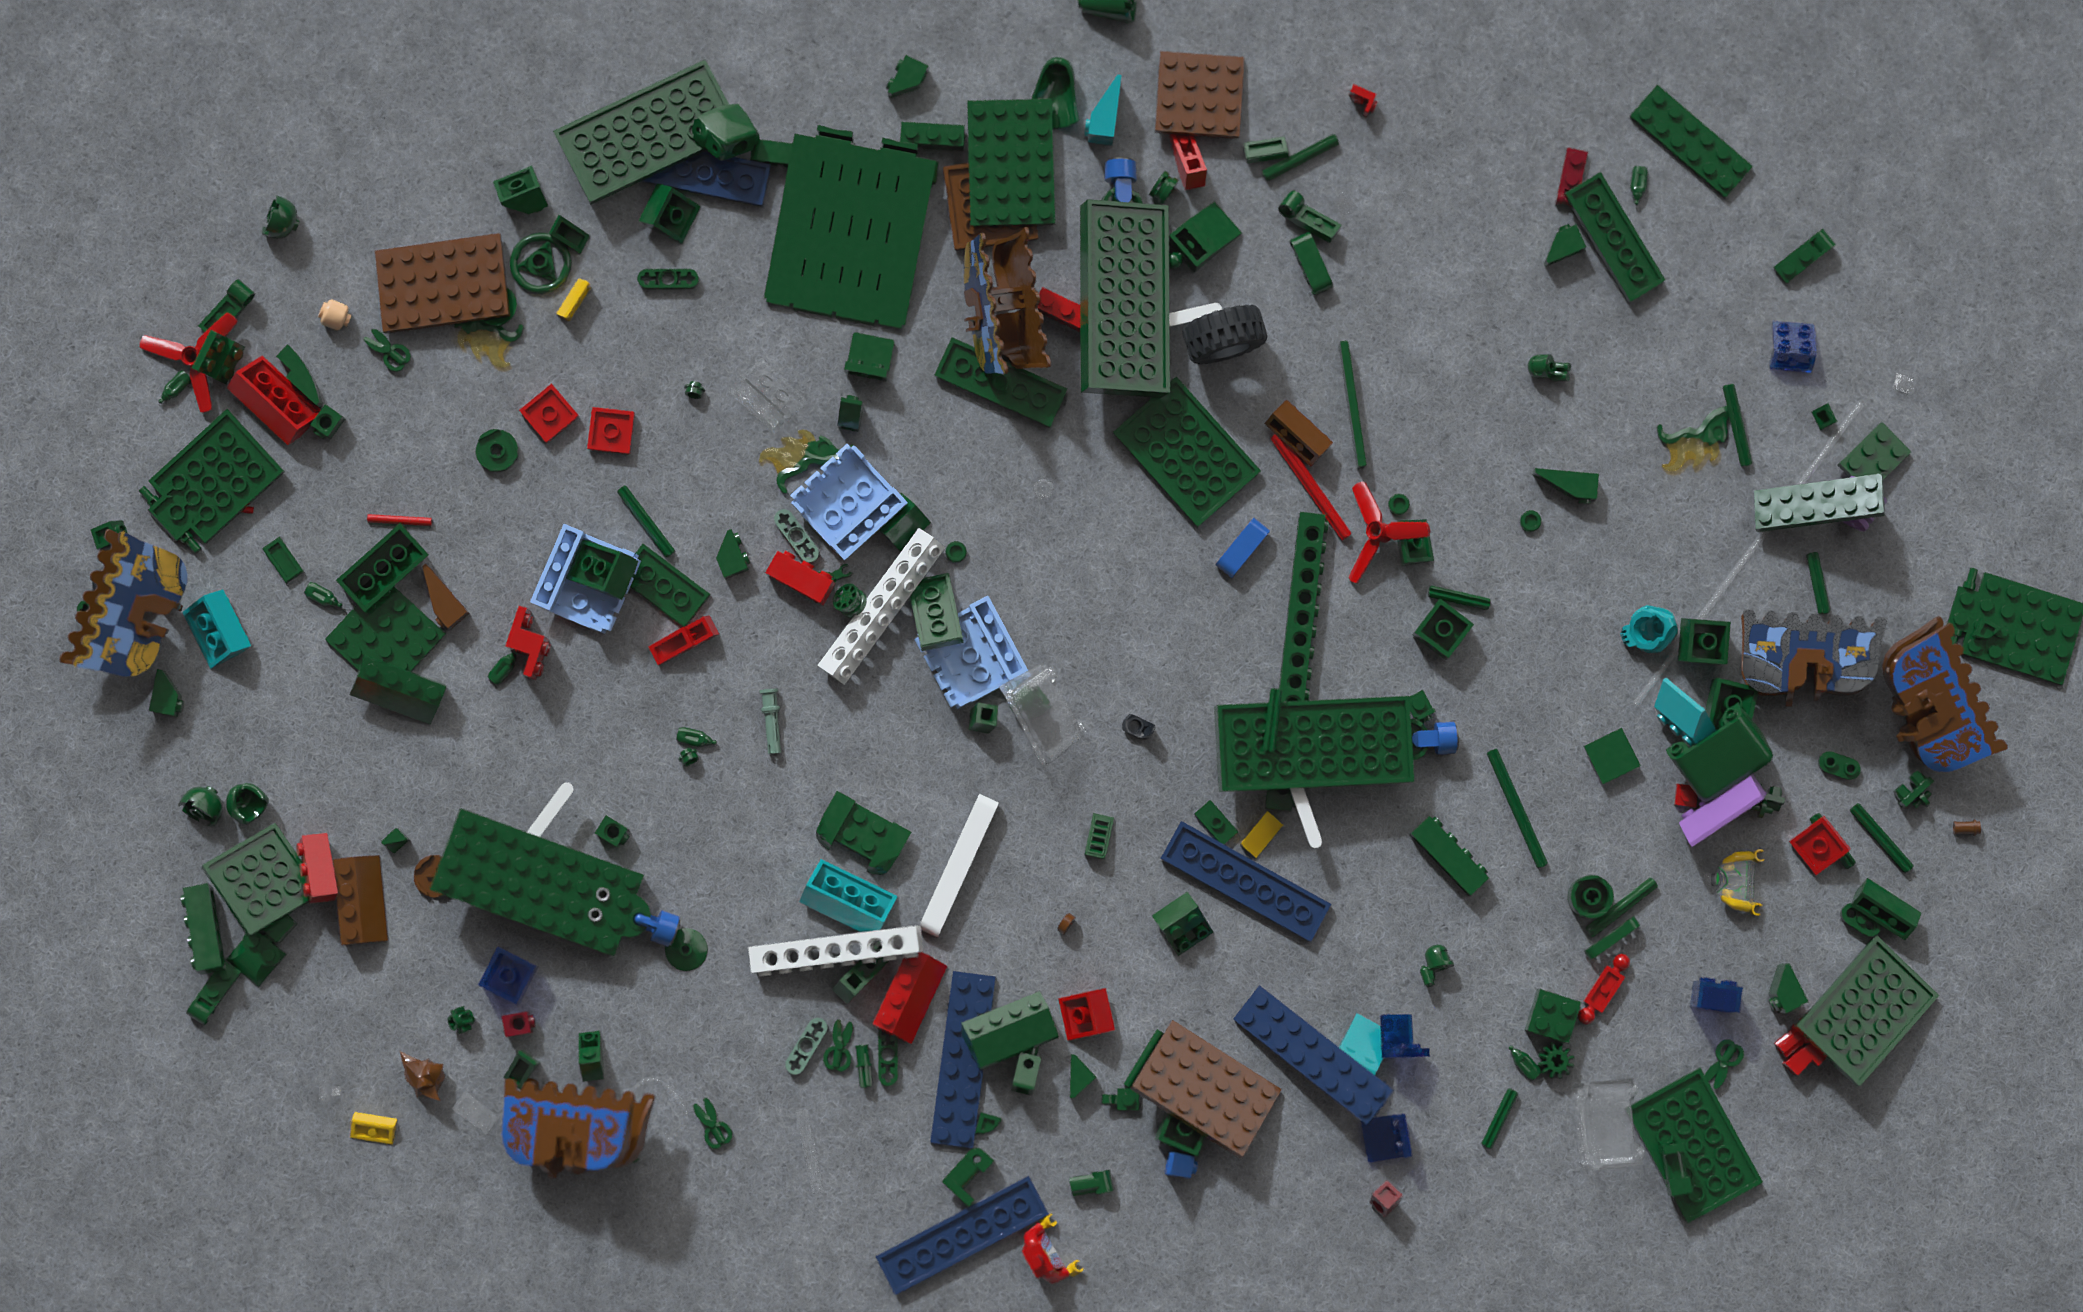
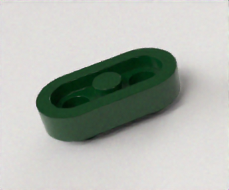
(1839, 765)
(1859, 921)

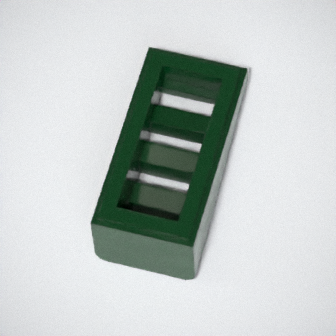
(1094, 853)

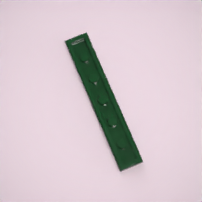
(1352, 404)

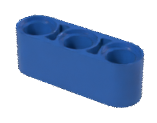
(1242, 547)

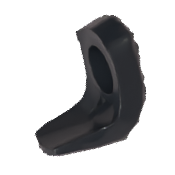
(1138, 727)

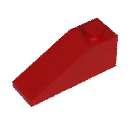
(1188, 161)

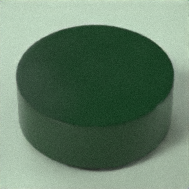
(1398, 504)
(1530, 521)
(956, 551)

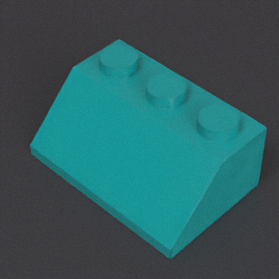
(216, 628)
(1682, 714)

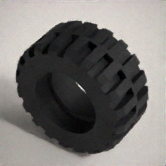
(1224, 334)

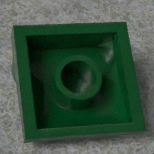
(256, 957)

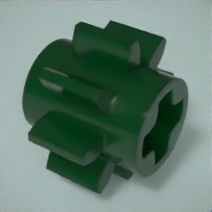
(461, 1020)

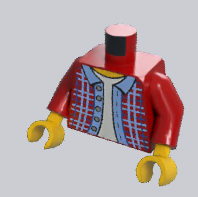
(1042, 1255)

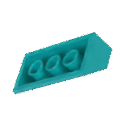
(847, 898)

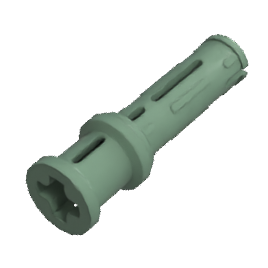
(770, 710)

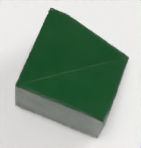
(395, 840)

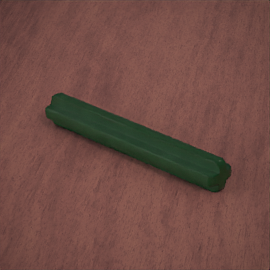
(1300, 157)
(1737, 425)
(646, 521)
(1881, 838)
(1621, 907)

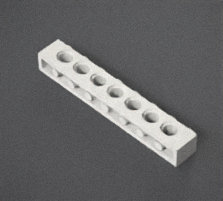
(881, 606)
(761, 954)

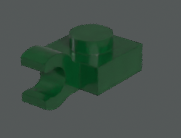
(1125, 1099)

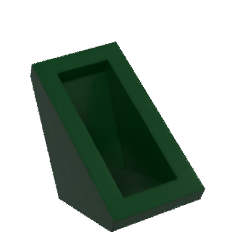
(569, 234)
(521, 1068)
(1079, 1076)

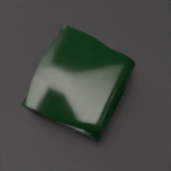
(725, 132)

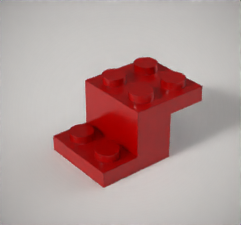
(528, 643)

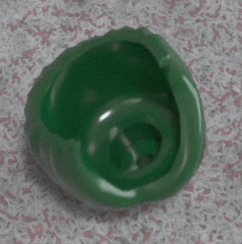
(246, 802)

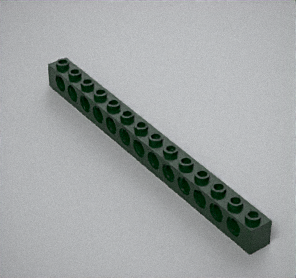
(1306, 522)

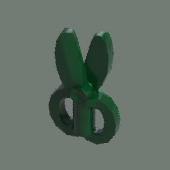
(384, 346)
(840, 1041)
(1720, 1067)
(710, 1120)

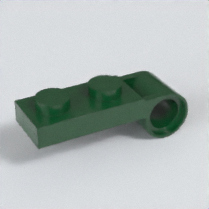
(1307, 218)
(1804, 255)
(234, 302)
(212, 993)

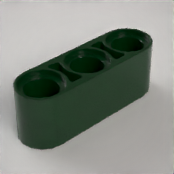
(1312, 263)

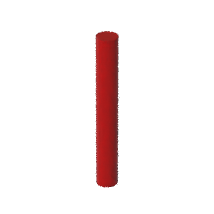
(405, 520)

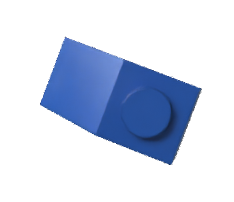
(1180, 1164)

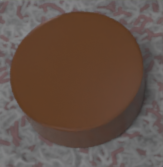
(1066, 923)

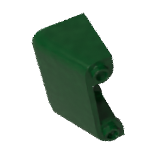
(1723, 756)

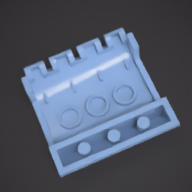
(847, 501)
(572, 599)
(979, 663)

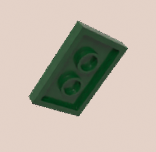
(1876, 454)

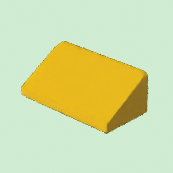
(574, 299)
(1261, 834)
(373, 1128)

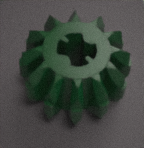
(1550, 1064)

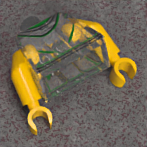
(1736, 880)

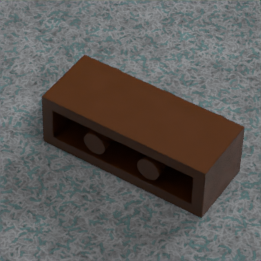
(1298, 432)

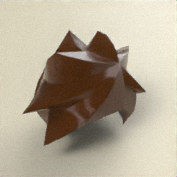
(423, 1076)

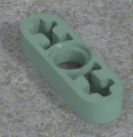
(791, 520)
(810, 1029)

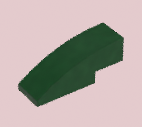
(300, 374)

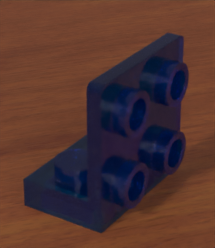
(1793, 346)
(1398, 1037)
(1387, 1138)

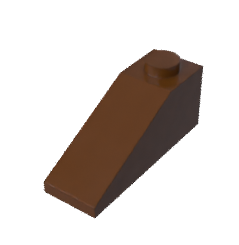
(444, 603)

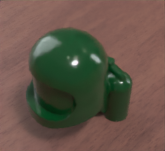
(1544, 367)
(1437, 960)

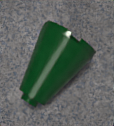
(1113, 9)

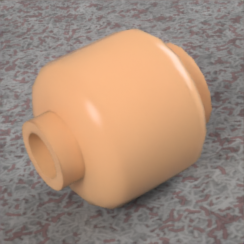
(334, 315)

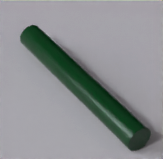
(1143, 1058)

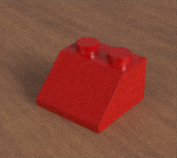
(1086, 1014)

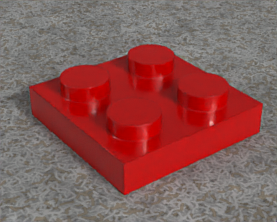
(549, 413)
(611, 430)
(1820, 845)

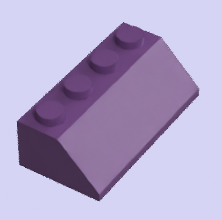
(1721, 810)

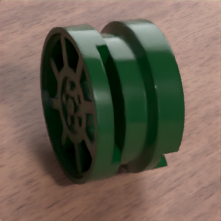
(1165, 189)
(851, 601)

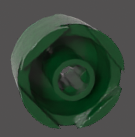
(1600, 904)

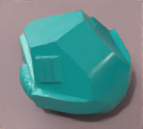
(1650, 629)

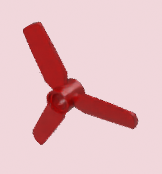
(179, 352)
(1373, 517)

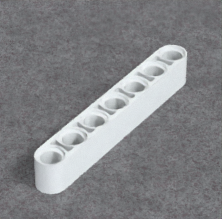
(958, 865)

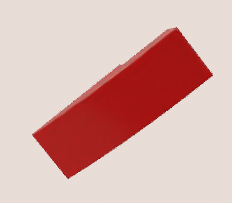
(683, 640)
(1802, 1057)

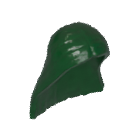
(1058, 83)

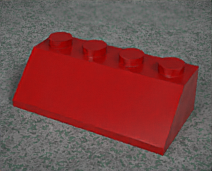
(273, 399)
(909, 996)

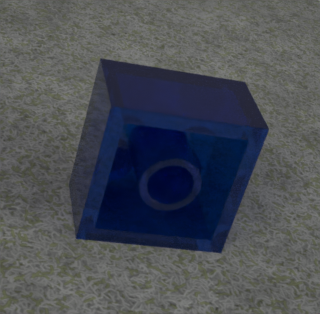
(508, 975)
(1716, 996)

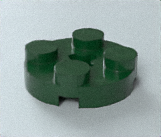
(501, 439)

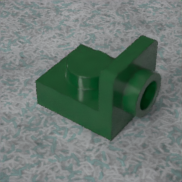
(99, 532)
(1420, 707)

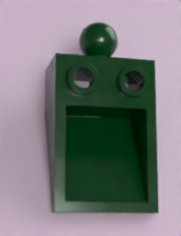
(1204, 236)

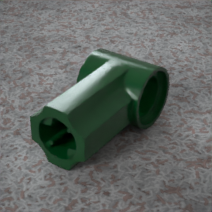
(1095, 1183)

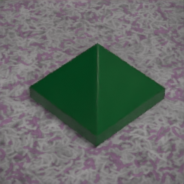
(1824, 416)

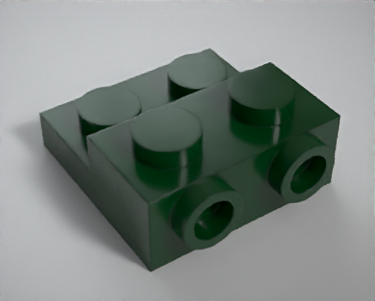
(218, 357)

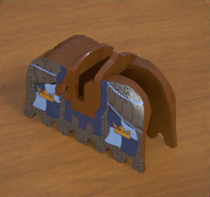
(1779, 653)

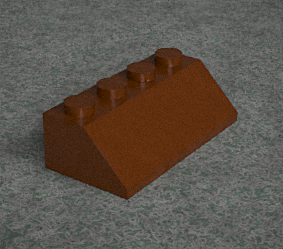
(360, 900)

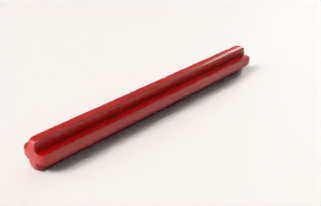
(1312, 488)

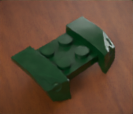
(862, 833)

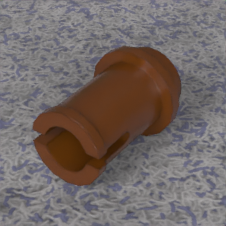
(1967, 827)

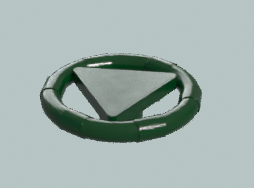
(540, 263)

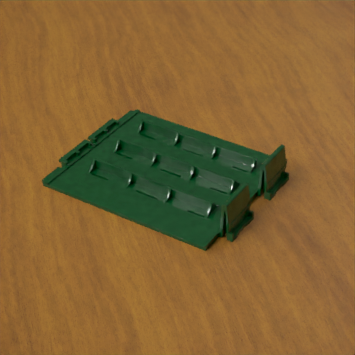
(894, 260)

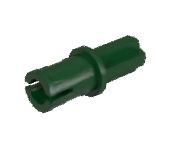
(863, 1066)

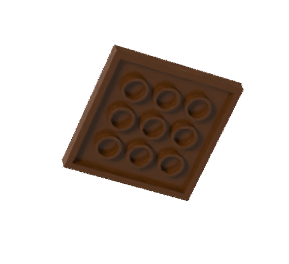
(1199, 95)
(959, 209)

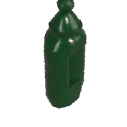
(1638, 182)
(175, 386)
(321, 595)
(502, 668)
(694, 737)
(1525, 1063)

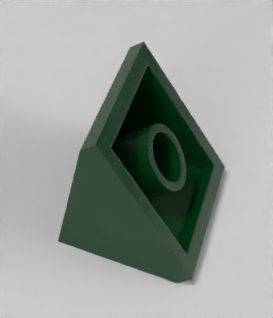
(904, 524)
(1415, 550)

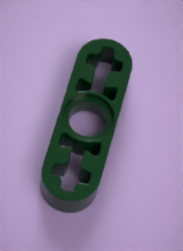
(652, 273)
(1615, 935)
(880, 1060)

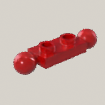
(1604, 989)

